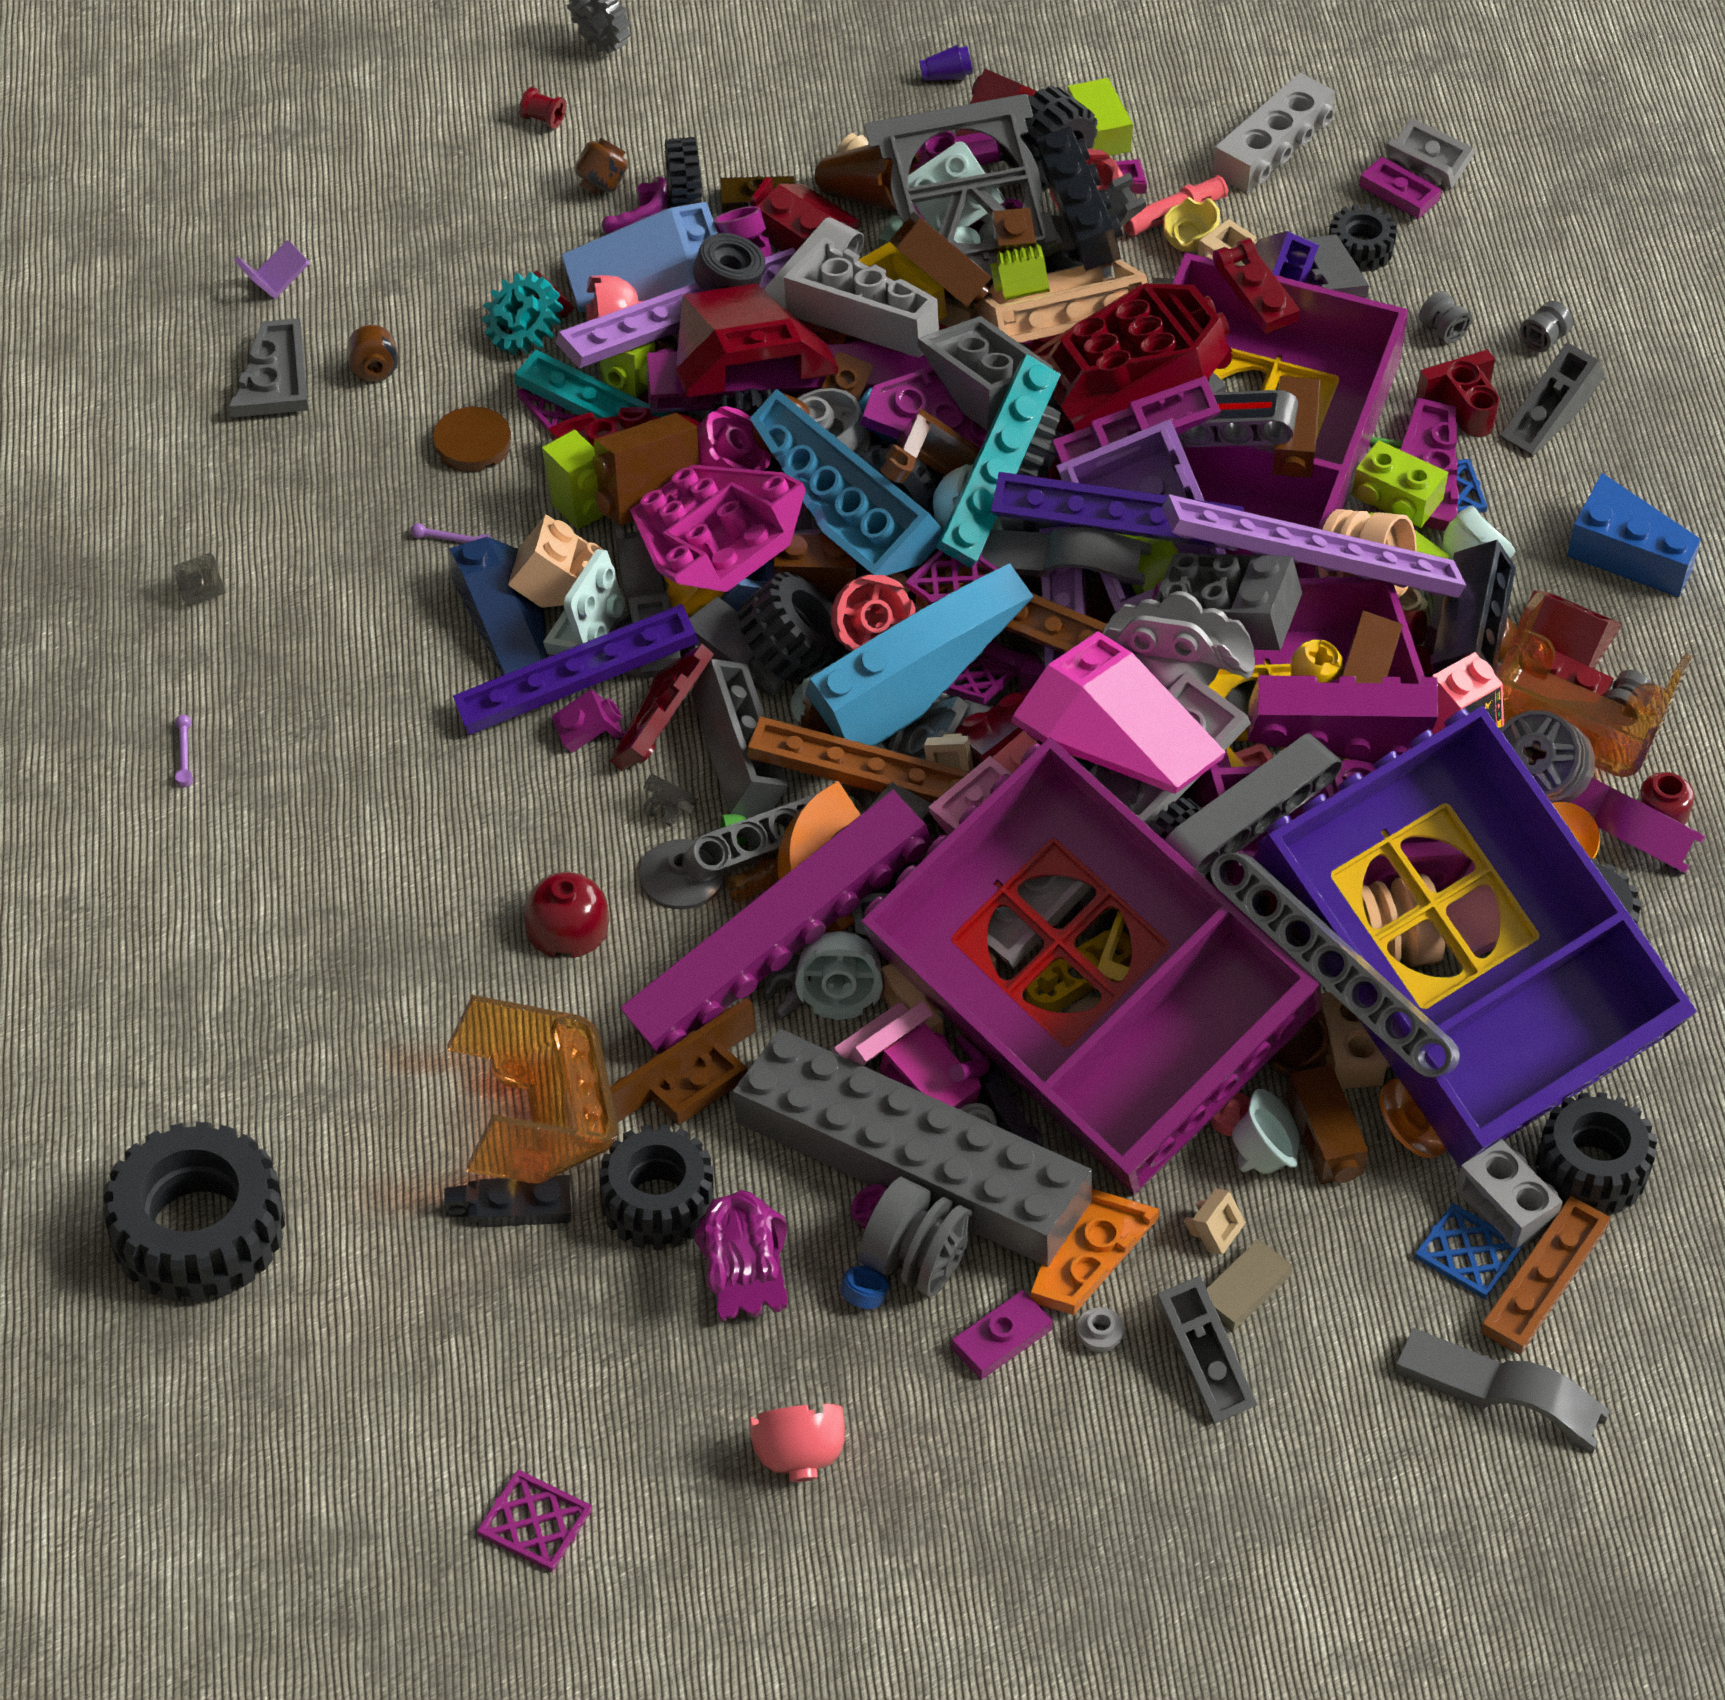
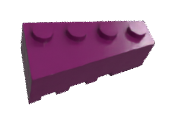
(1343, 715)

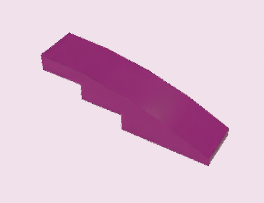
(1183, 404)

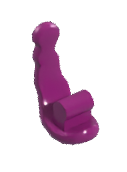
(651, 199)

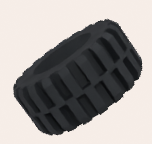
(202, 1259)

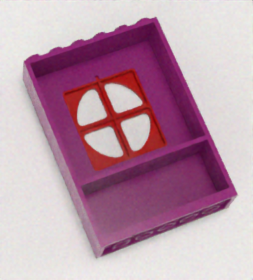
(1165, 1043)

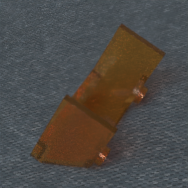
(1617, 732)
(566, 1083)

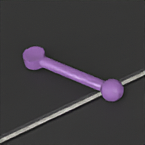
(419, 531)
(183, 776)

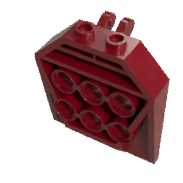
(1136, 349)

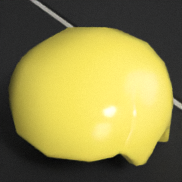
(1189, 223)

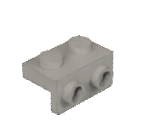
(1430, 153)

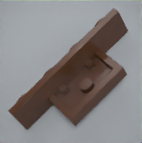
(691, 1071)

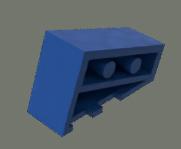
(1633, 539)

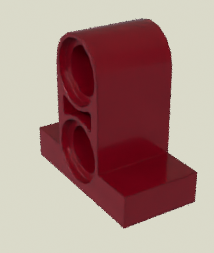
(1466, 386)

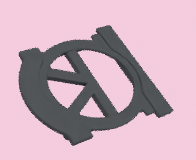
(998, 118)

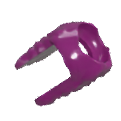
(742, 1254)

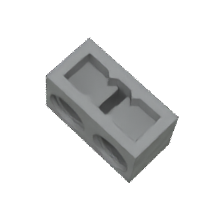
(1503, 1199)

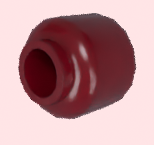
(1668, 795)

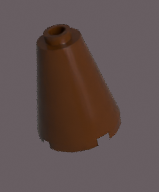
(859, 176)

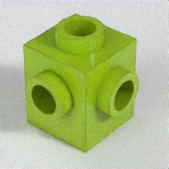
(627, 369)

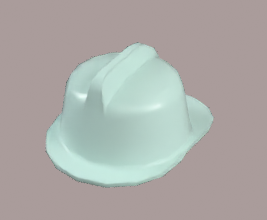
(1266, 1135)

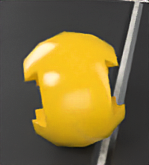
(1318, 660)

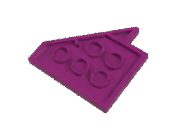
(899, 399)

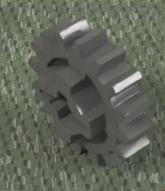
(601, 23)
(1040, 450)

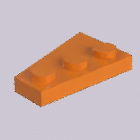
(1092, 1251)

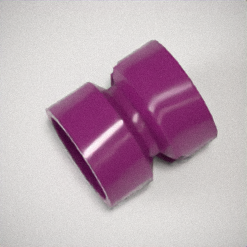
(745, 223)

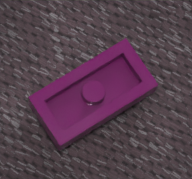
(1400, 187)
(1002, 1334)

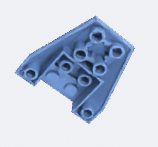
(649, 254)

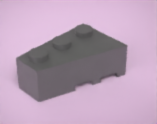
(1335, 268)

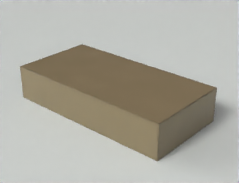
(1248, 1283)

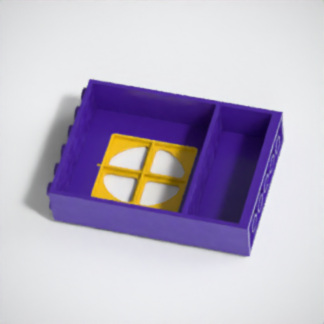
(1570, 972)

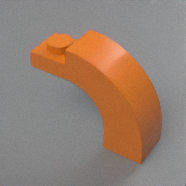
(811, 829)

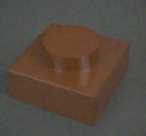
(1013, 229)

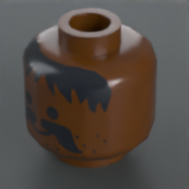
(601, 166)
(372, 349)

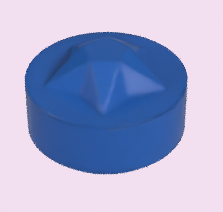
(864, 1287)

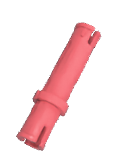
(1153, 214)

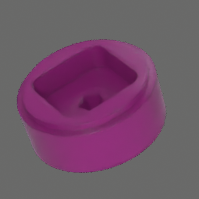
(865, 1203)

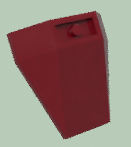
(741, 328)

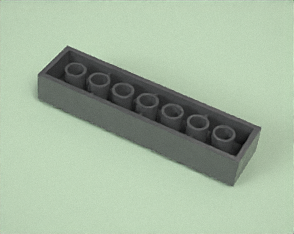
(891, 1131)

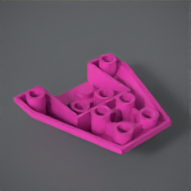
(718, 523)
(1117, 715)

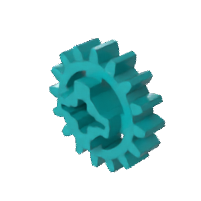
(522, 313)

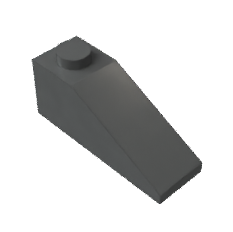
(1554, 399)
(1205, 1348)

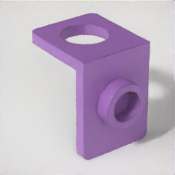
(278, 270)

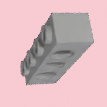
(1273, 132)

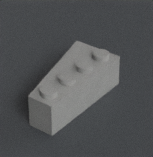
(859, 300)

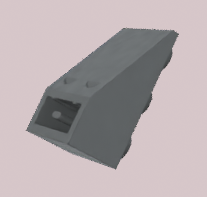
(1247, 588)

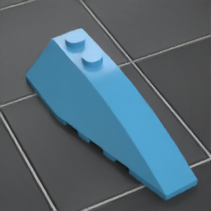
(845, 493)
(915, 661)

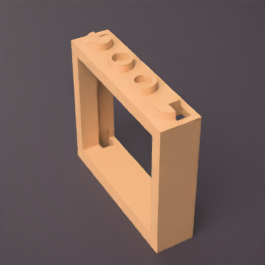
(1071, 298)

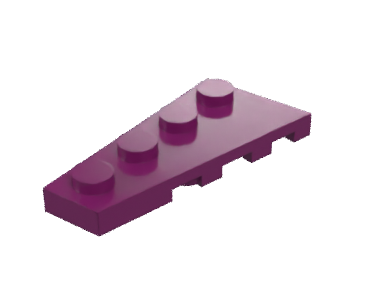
(1434, 440)

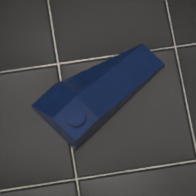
(505, 618)

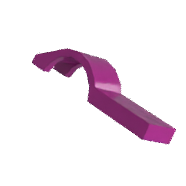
(1636, 823)

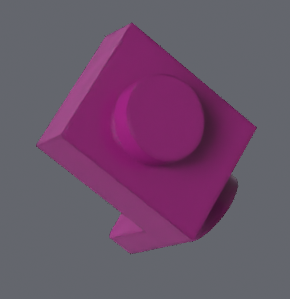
(587, 719)

